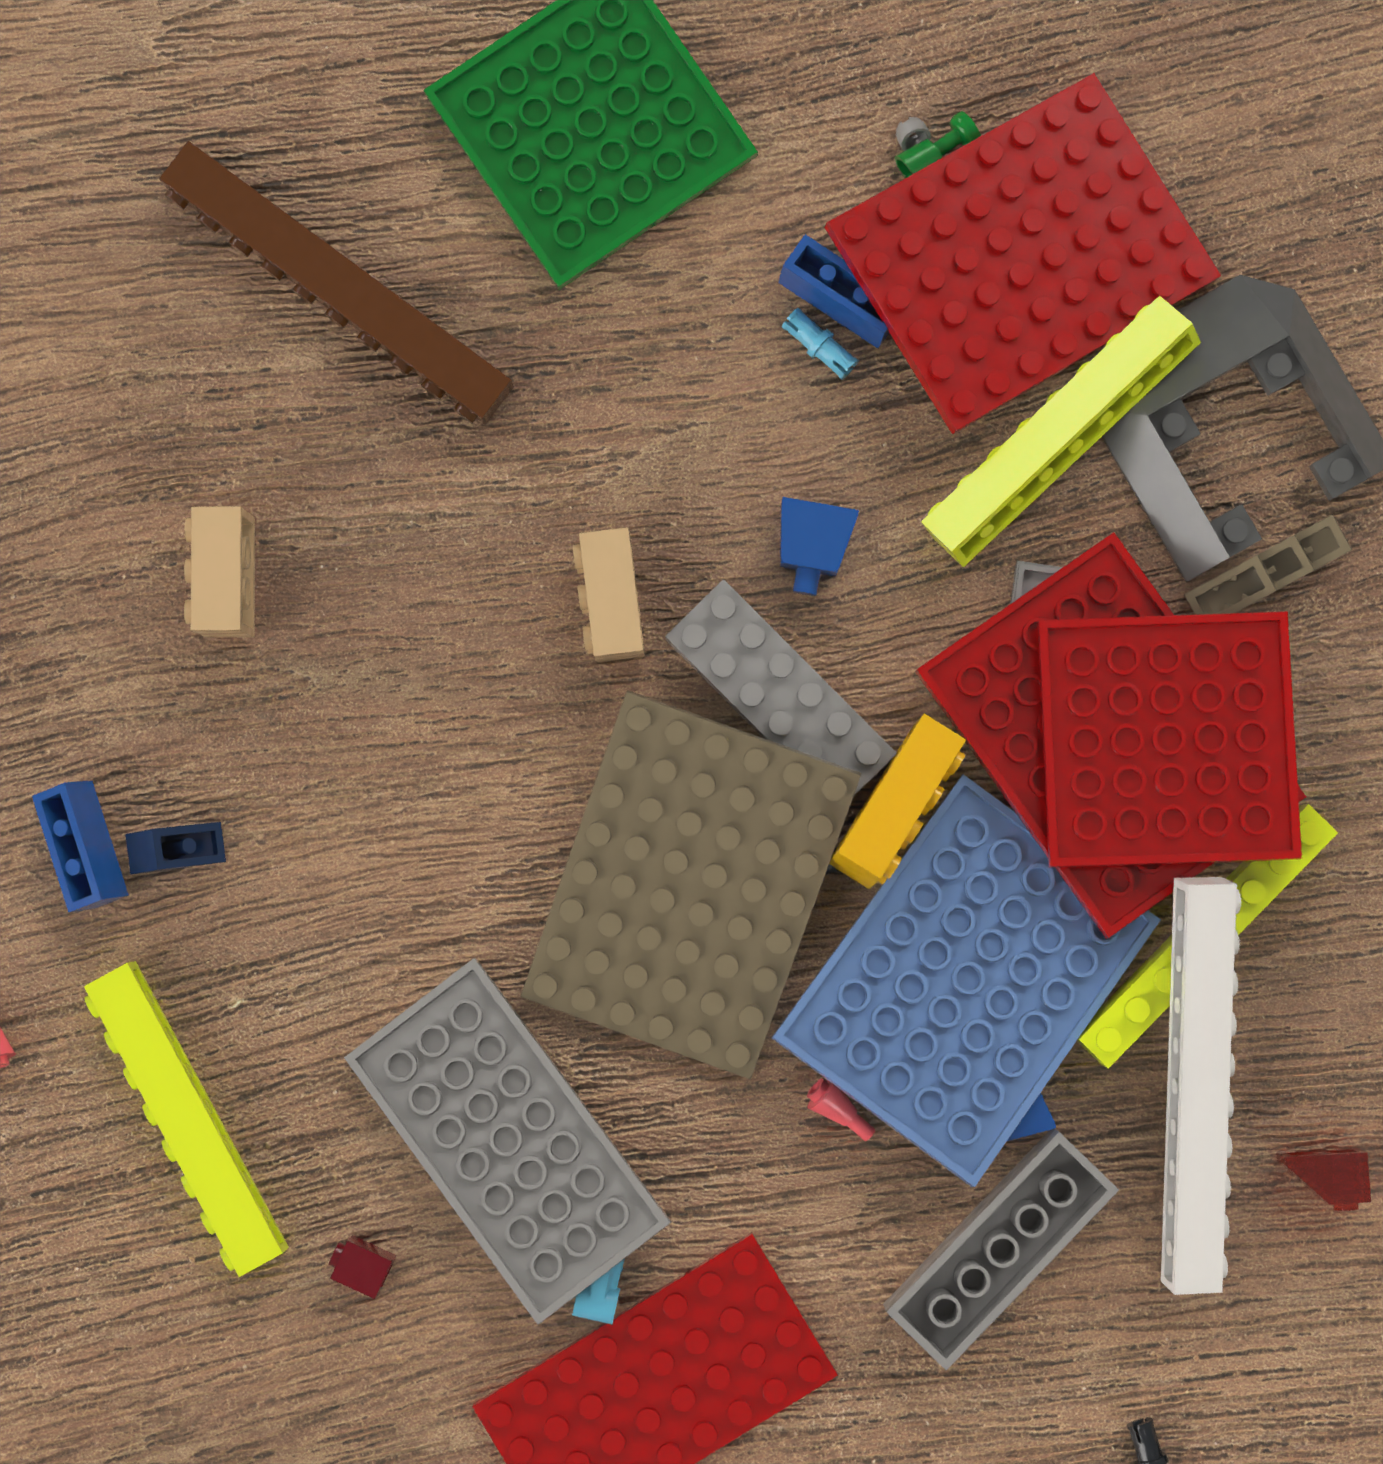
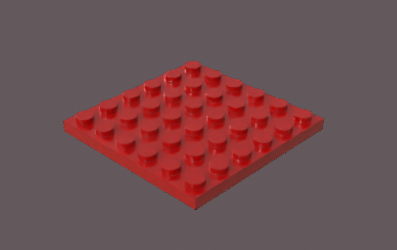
(1169, 739)

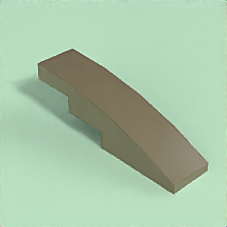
(1270, 569)

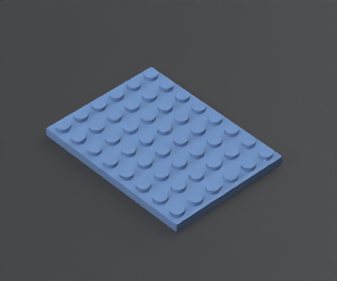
(960, 985)

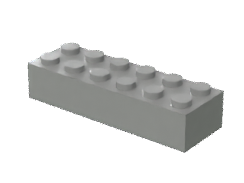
(774, 684)
(999, 1248)

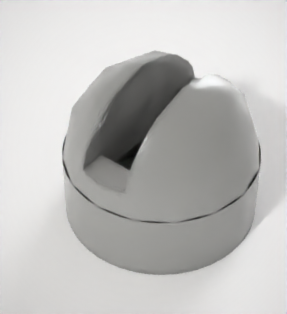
(911, 126)

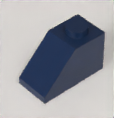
(175, 847)

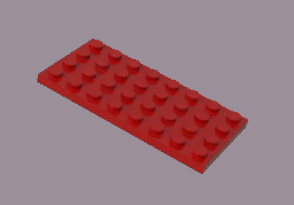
(668, 1374)

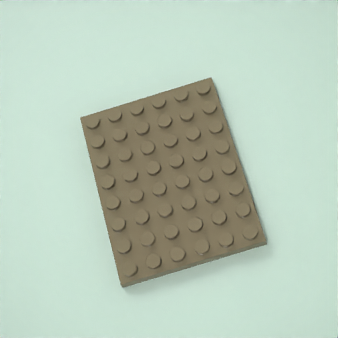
(690, 884)

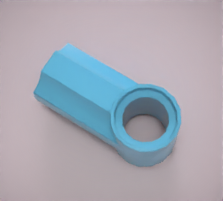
(600, 1298)

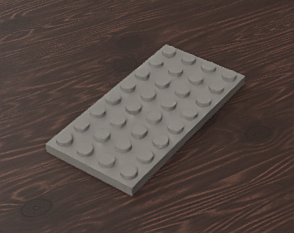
(507, 1141)

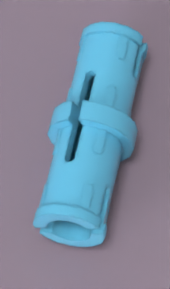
(820, 343)

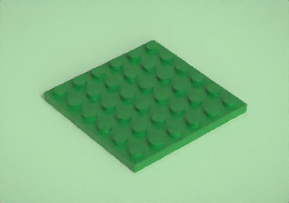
(590, 128)

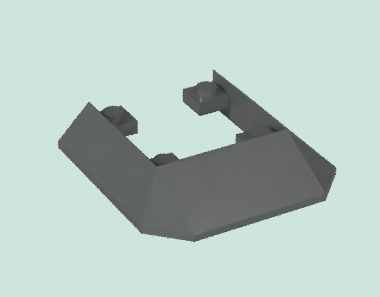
(1282, 344)

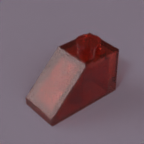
(1332, 1175)

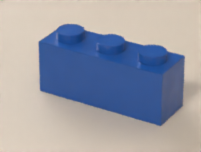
(831, 287)
(80, 845)

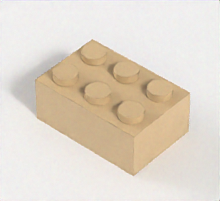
(221, 572)
(609, 595)

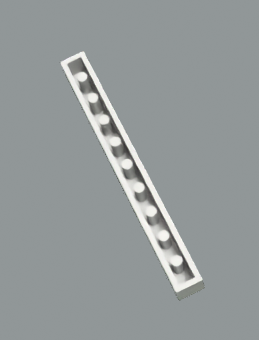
(1199, 1084)

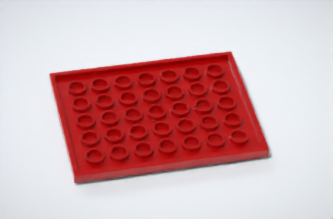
(1021, 252)
(994, 701)

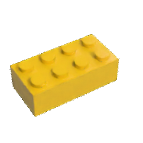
(898, 799)

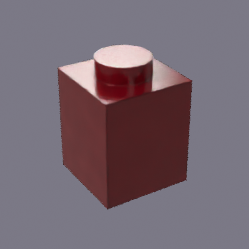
(361, 1266)

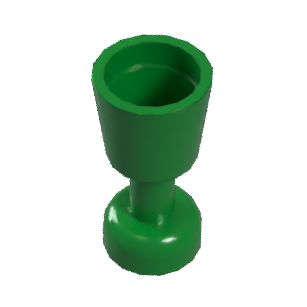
(925, 152)

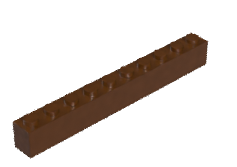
(335, 282)

